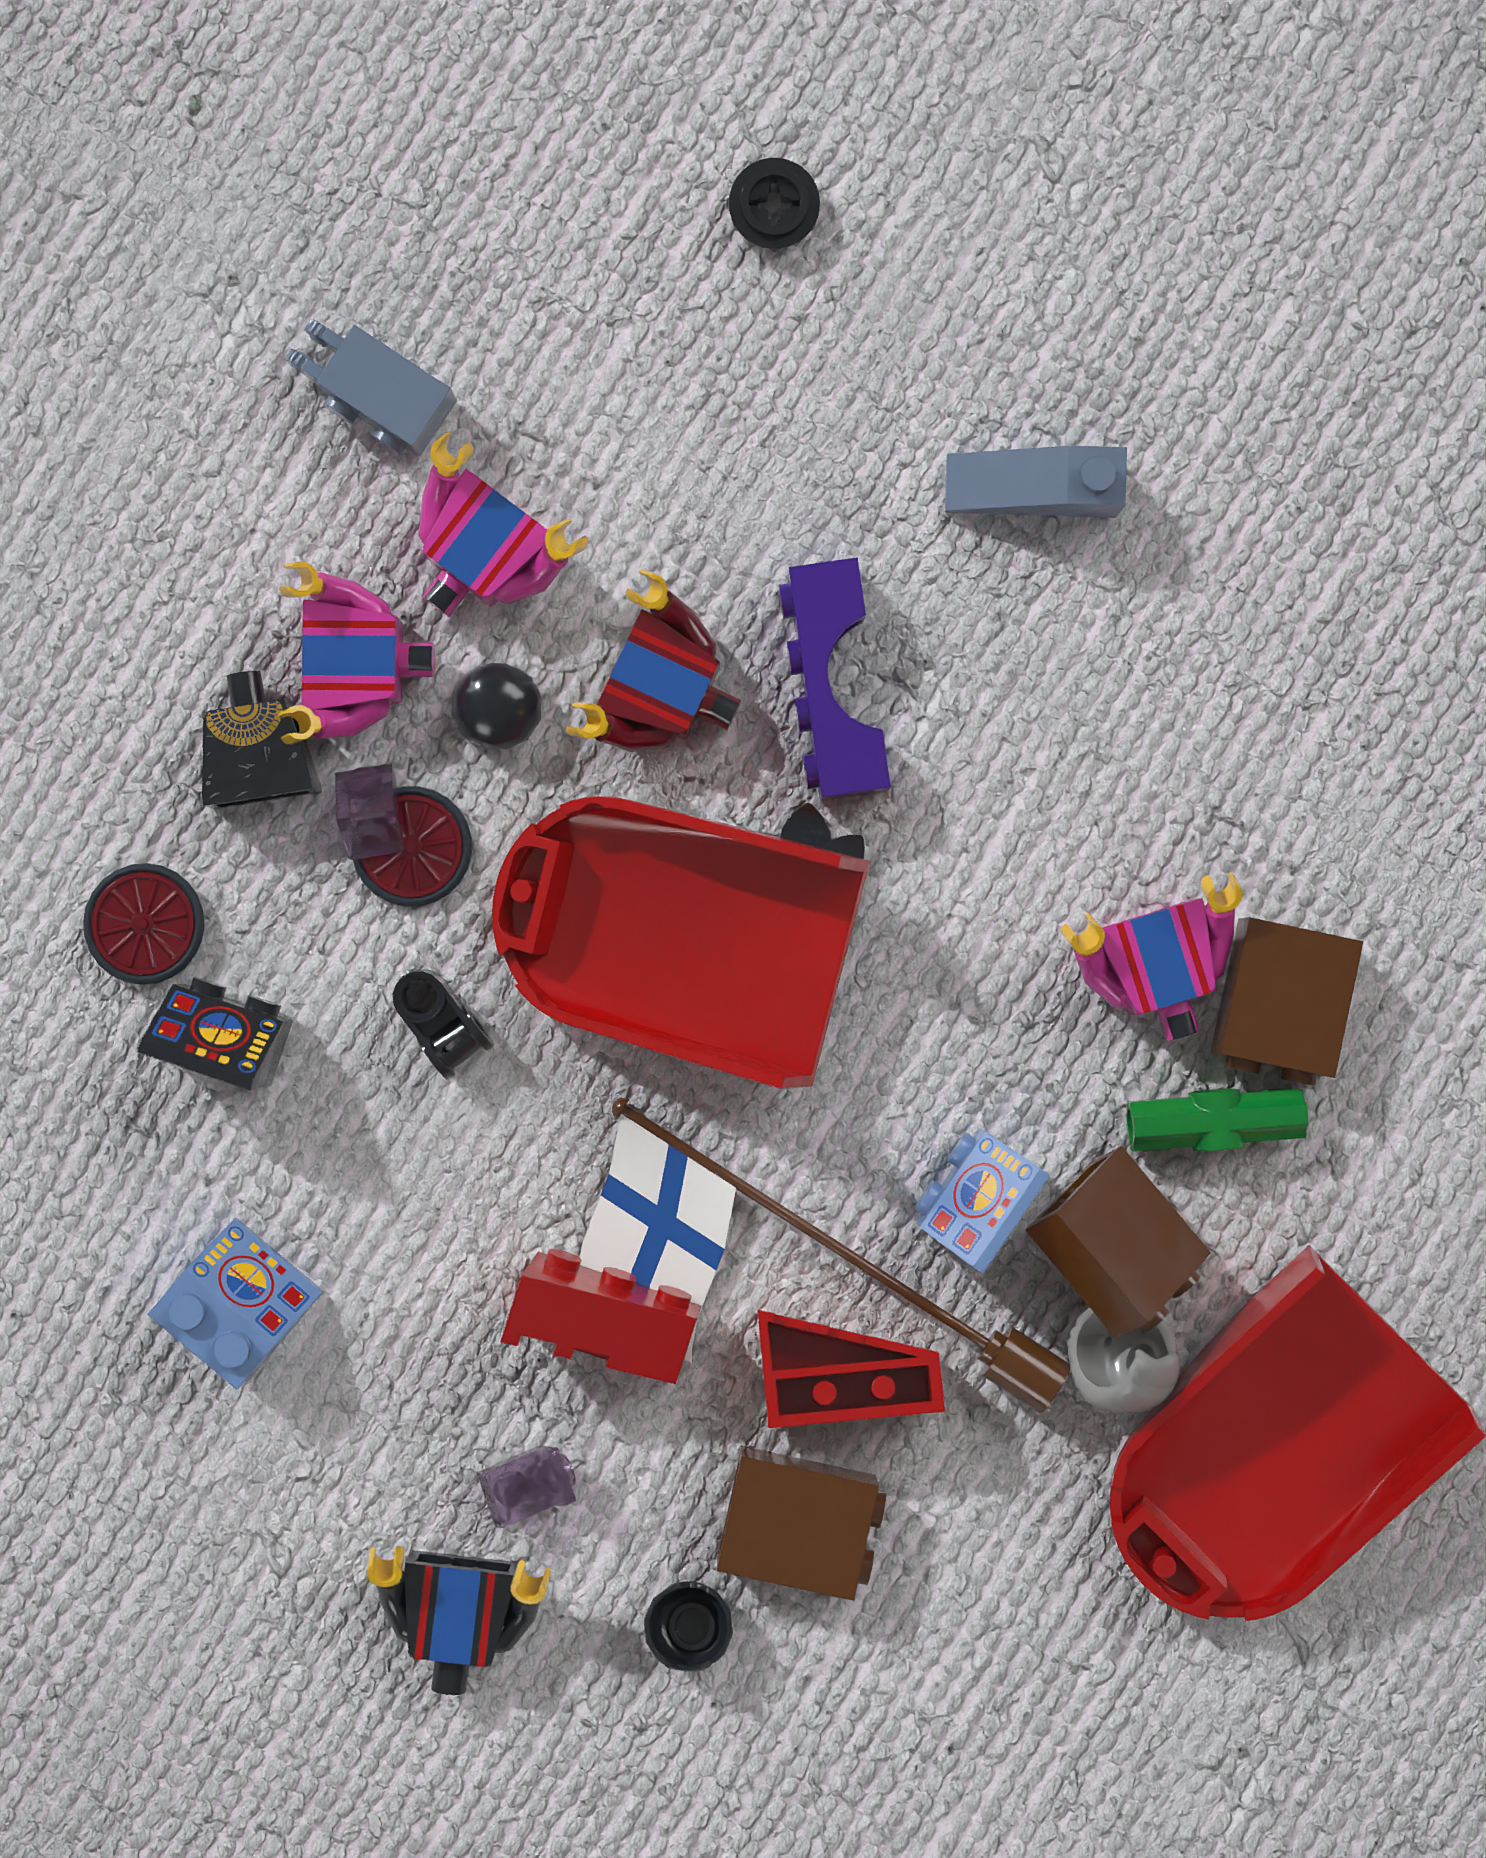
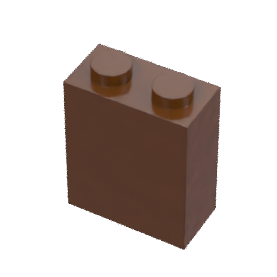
(1286, 1000)
(1119, 1244)
(800, 1523)

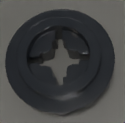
(754, 186)

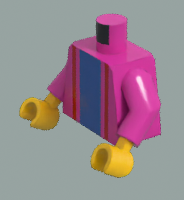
(484, 538)
(349, 657)
(1161, 956)

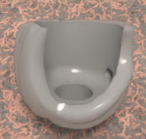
(1123, 1371)

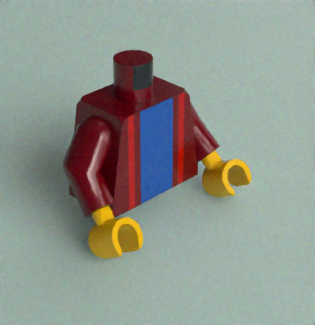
(659, 679)

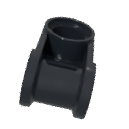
(441, 1024)

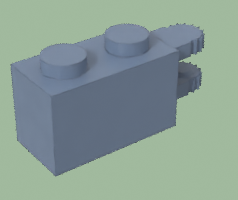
(378, 387)

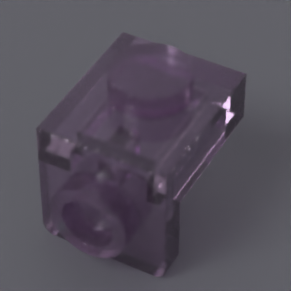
(368, 811)
(527, 1484)

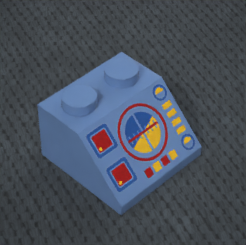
(979, 1198)
(235, 1303)

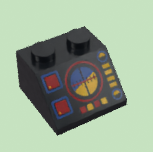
(218, 1035)

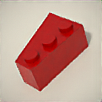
(602, 1316)
(841, 1375)

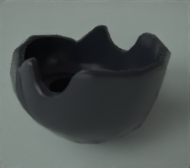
(496, 706)
(688, 1626)

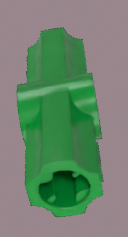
(1216, 1119)

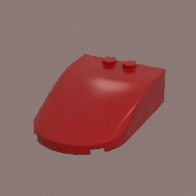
(679, 934)
(1282, 1450)

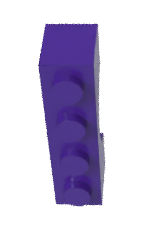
(825, 606)

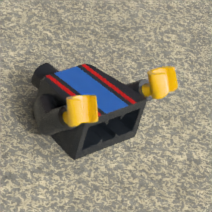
(456, 1608)

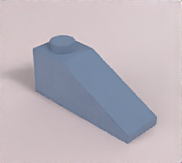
(1038, 481)

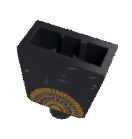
(245, 751)

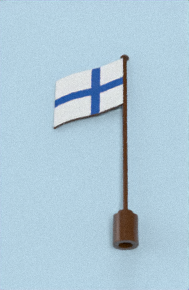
(669, 1225)

